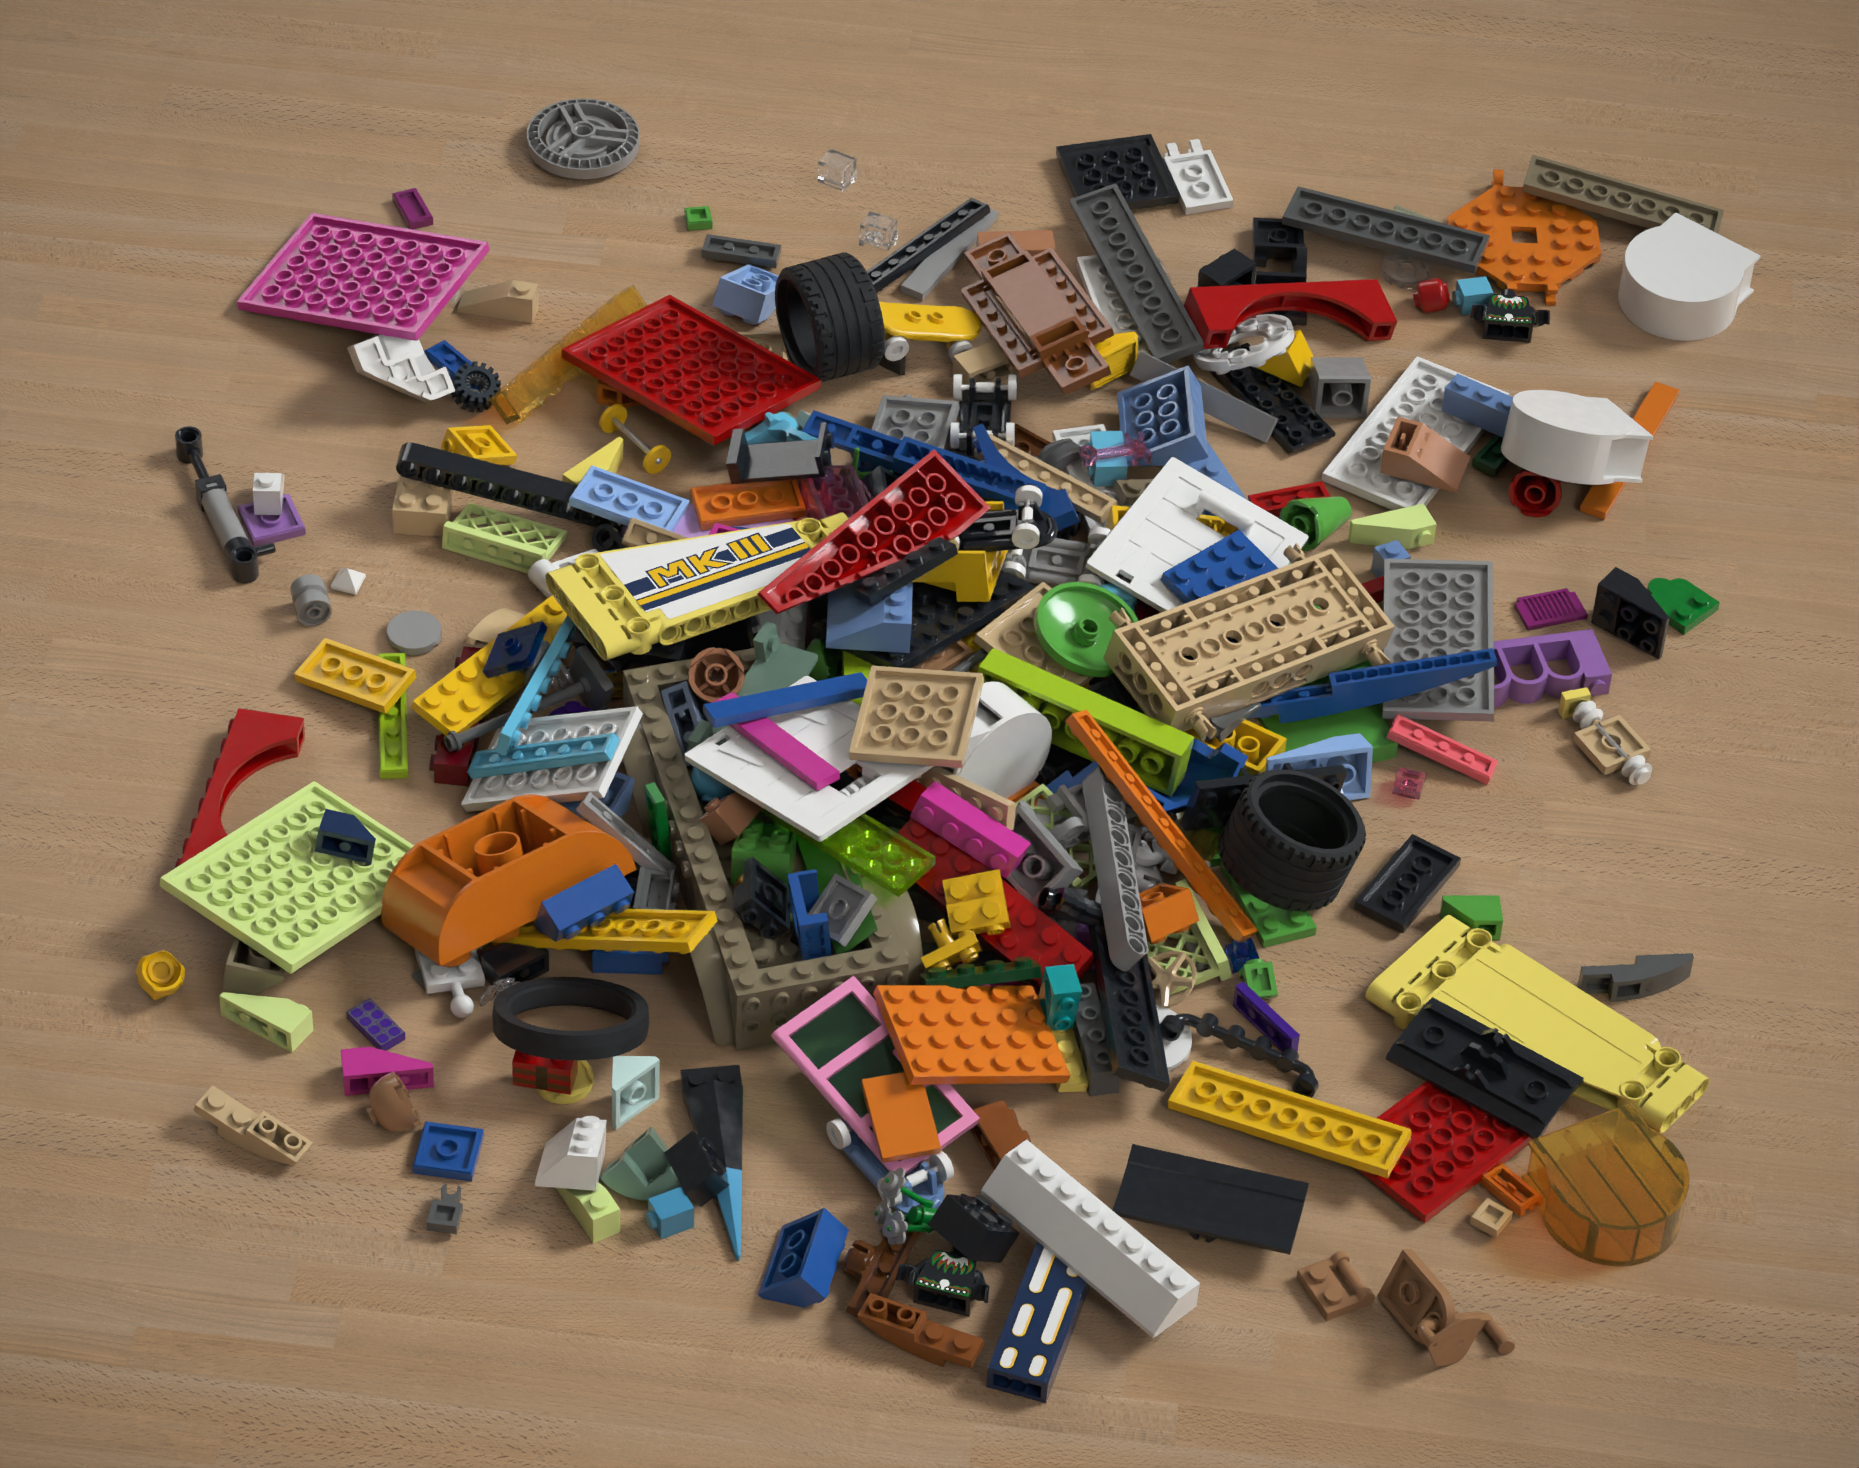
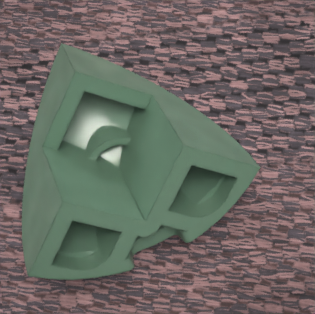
(642, 1169)

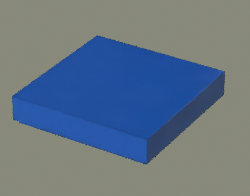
(448, 1151)

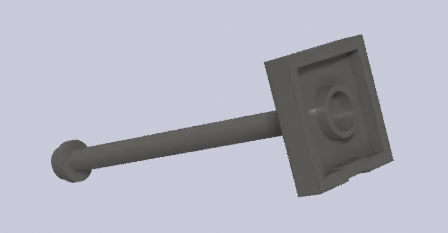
(589, 683)

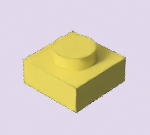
(1570, 700)

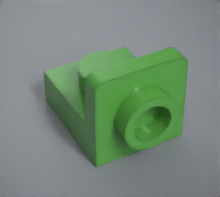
(1260, 978)

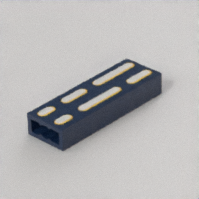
(1037, 1328)

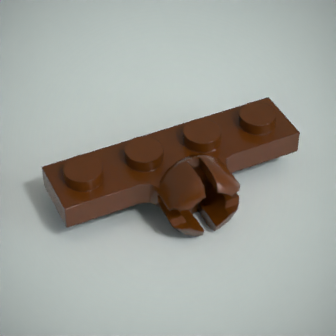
(875, 1267)

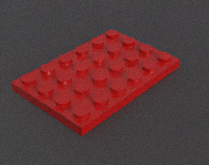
(1446, 1150)

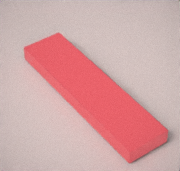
(1442, 749)

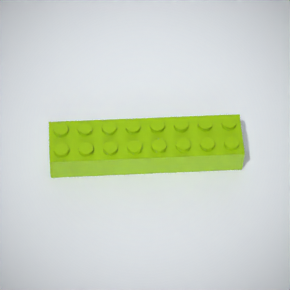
(1149, 746)

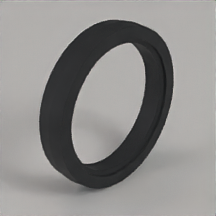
(570, 1044)

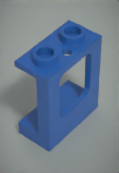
(811, 930)

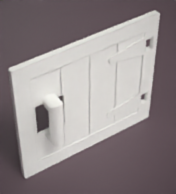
(1165, 531)
(772, 786)

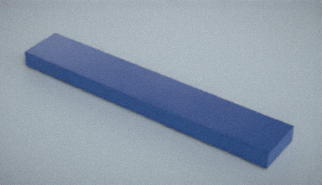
(785, 700)

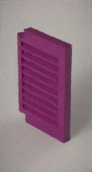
(1550, 609)

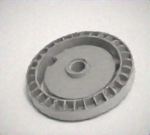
(582, 137)

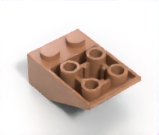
(1423, 456)

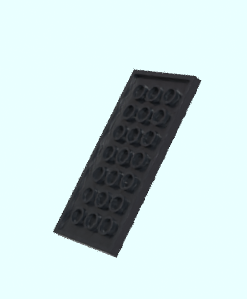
(941, 620)

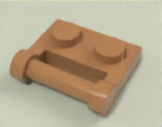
(1328, 1292)

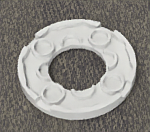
(1279, 336)

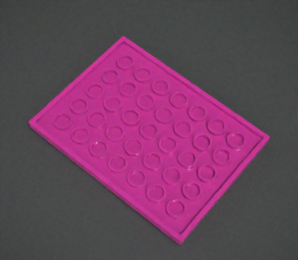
(363, 276)

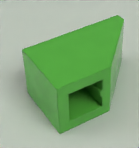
(1475, 912)

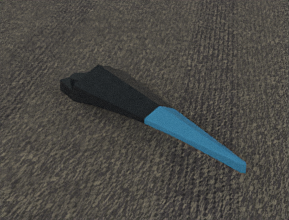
(716, 1112)

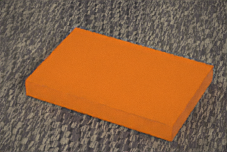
(900, 1117)

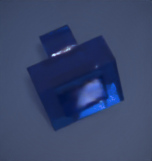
(1240, 953)

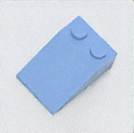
(747, 293)

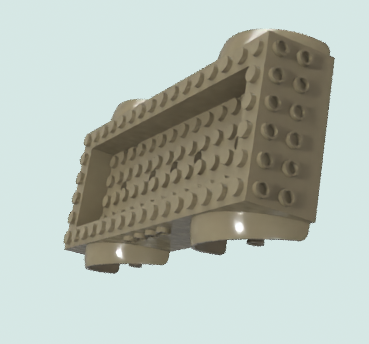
(746, 979)

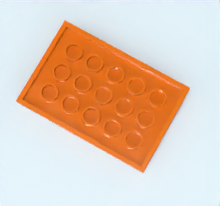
(971, 1034)

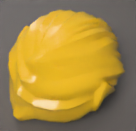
(160, 974)

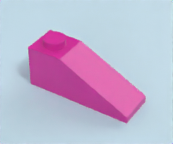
(367, 1065)

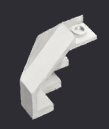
(401, 366)

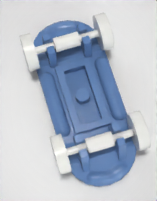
(924, 1180)

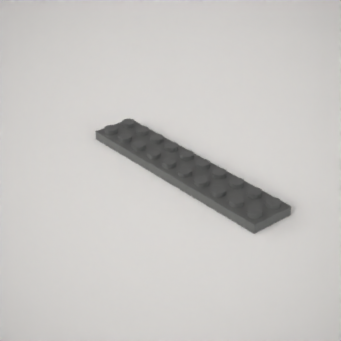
(1136, 274)

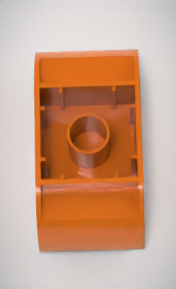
(492, 875)

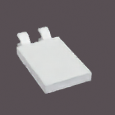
(1197, 179)

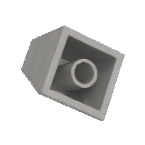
(1339, 386)

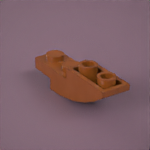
(915, 1334)

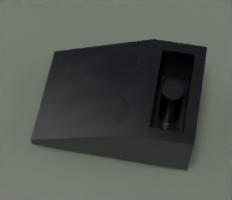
(1630, 612)

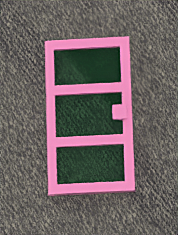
(848, 1041)

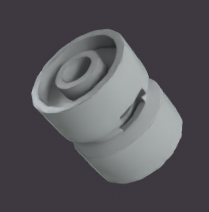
(311, 600)

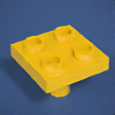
(950, 950)

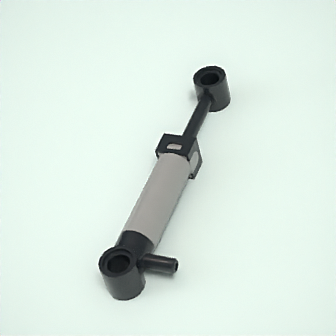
(213, 499)

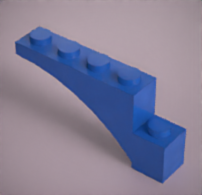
(1054, 501)

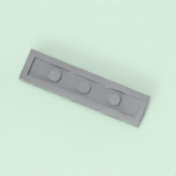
(641, 850)

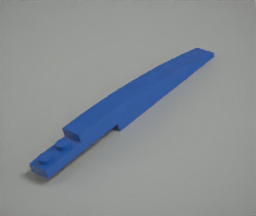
(905, 453)
(1374, 685)

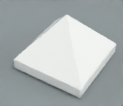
(348, 581)

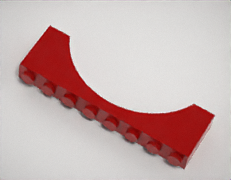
(1353, 303)
(252, 743)

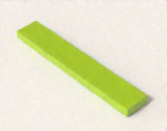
(393, 733)

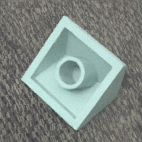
(633, 1086)

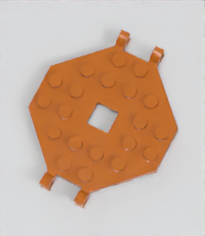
(1563, 235)

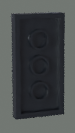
(1407, 883)

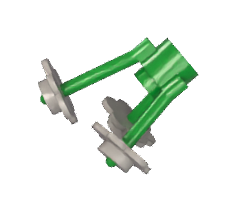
(895, 1224)

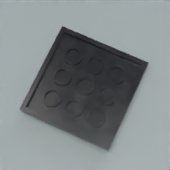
(1127, 161)

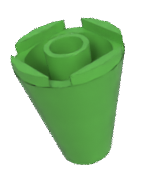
(1316, 517)

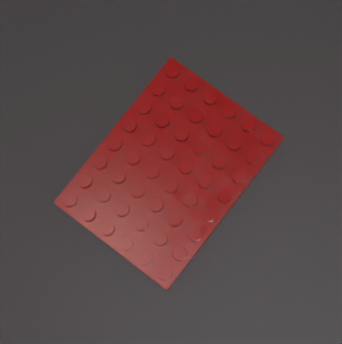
(691, 369)

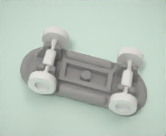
(1058, 561)

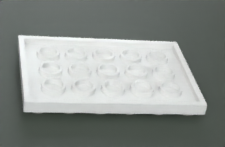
(559, 783)

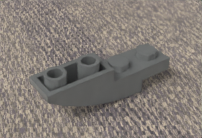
(1644, 978)

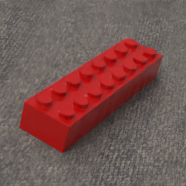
(1031, 930)

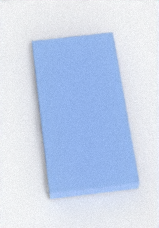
(623, 498)

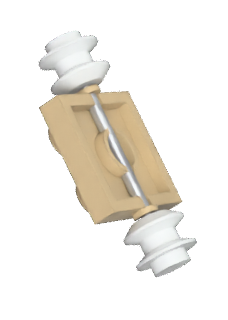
(1611, 744)

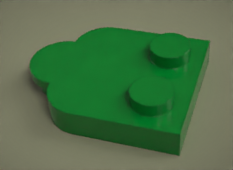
(1682, 602)

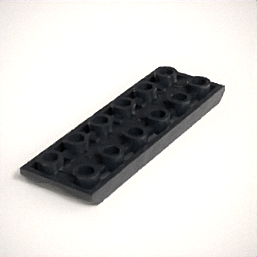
(1297, 422)

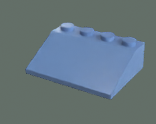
(1168, 415)
(867, 627)

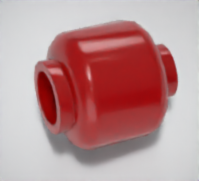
(1431, 295)

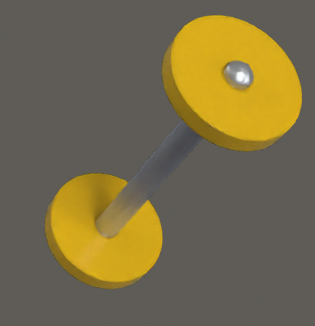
(614, 419)

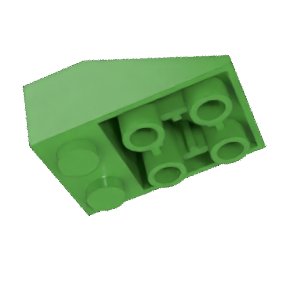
(767, 843)

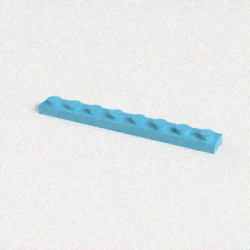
(538, 684)

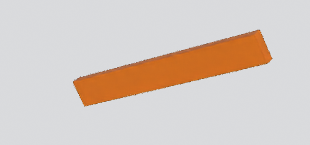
(1649, 416)

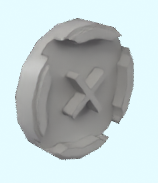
(414, 632)

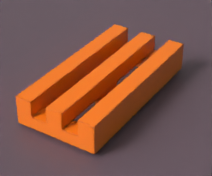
(1507, 1192)

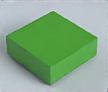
(698, 218)

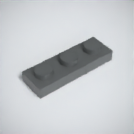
(741, 251)

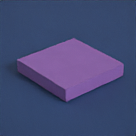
(272, 528)

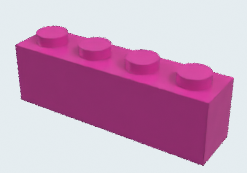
(970, 829)

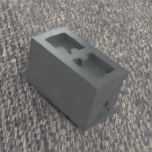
(656, 890)

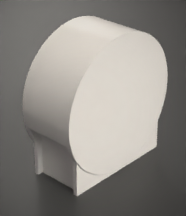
(1684, 280)
(1574, 438)
(1005, 743)

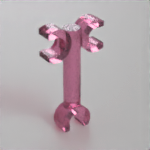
(1131, 447)

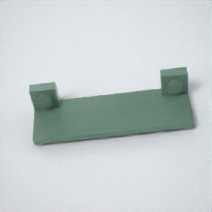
(774, 668)

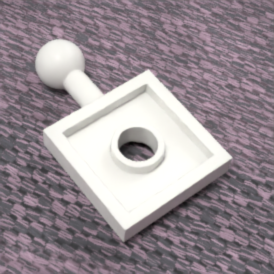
(453, 979)

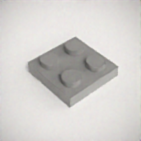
(845, 907)

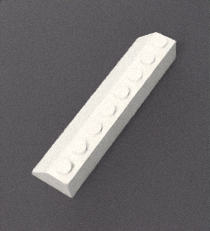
(1091, 1239)

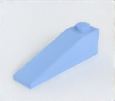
(1347, 750)

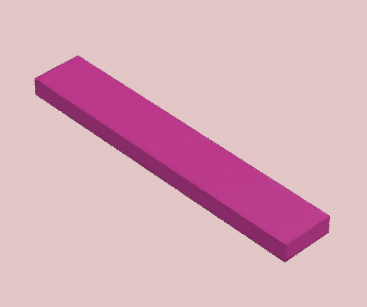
(787, 750)

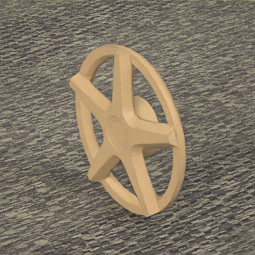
(1167, 979)

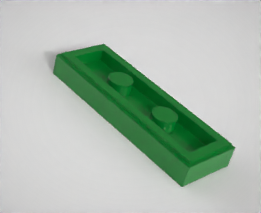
(658, 820)

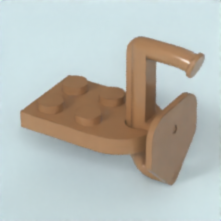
(1429, 1312)

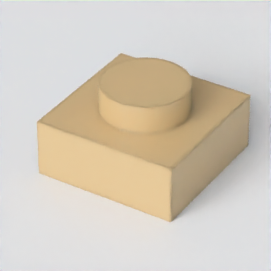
(1491, 1218)

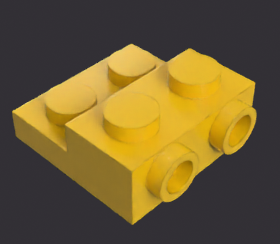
(478, 443)
(976, 904)

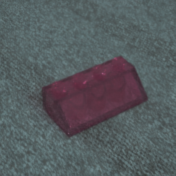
(834, 493)

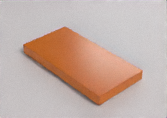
(746, 503)

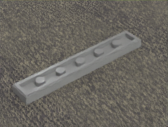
(941, 262)
(1214, 401)

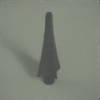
(1227, 723)

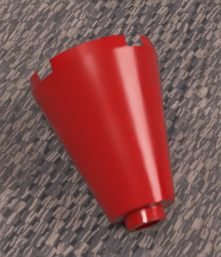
(1535, 493)

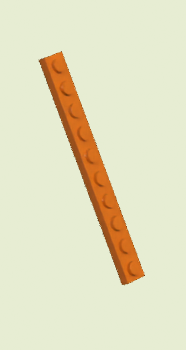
(1161, 826)

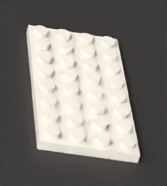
(1415, 397)

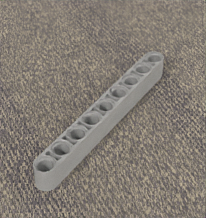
(1115, 871)

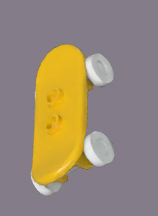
(928, 323)

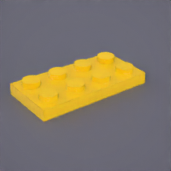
(355, 675)

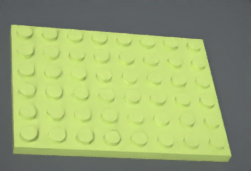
(281, 893)

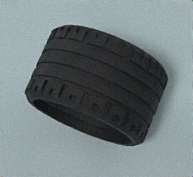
(830, 316)
(1291, 840)

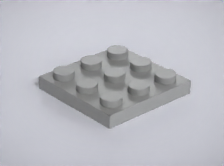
(917, 418)

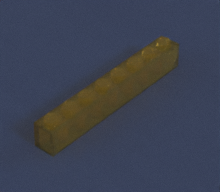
(550, 371)

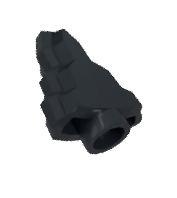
(1069, 906)

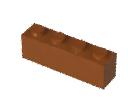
(997, 1131)

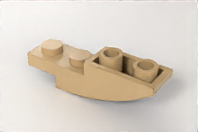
(250, 1131)

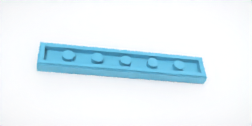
(544, 755)

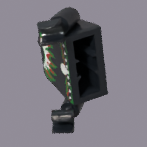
(1509, 317)
(946, 1282)

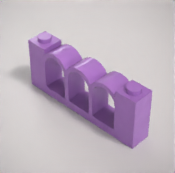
(1579, 649)

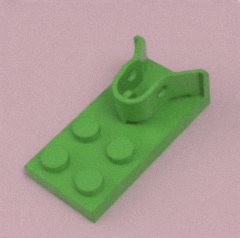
(1273, 923)

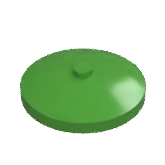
(1076, 626)

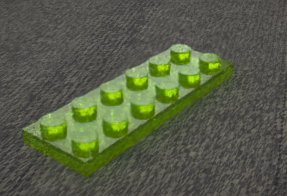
(873, 852)

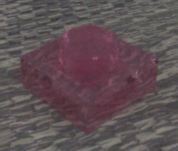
(1409, 783)

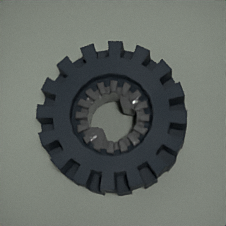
(477, 376)

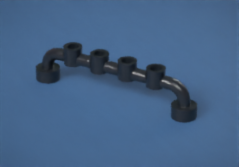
(1234, 1037)

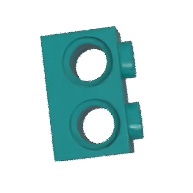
(1060, 996)

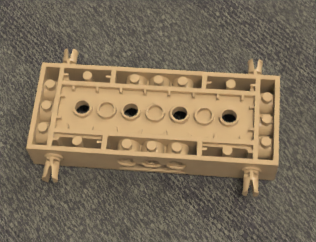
(1266, 657)

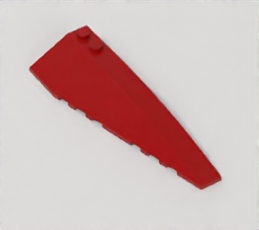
(904, 517)

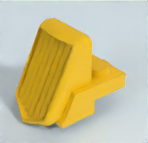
(1119, 353)

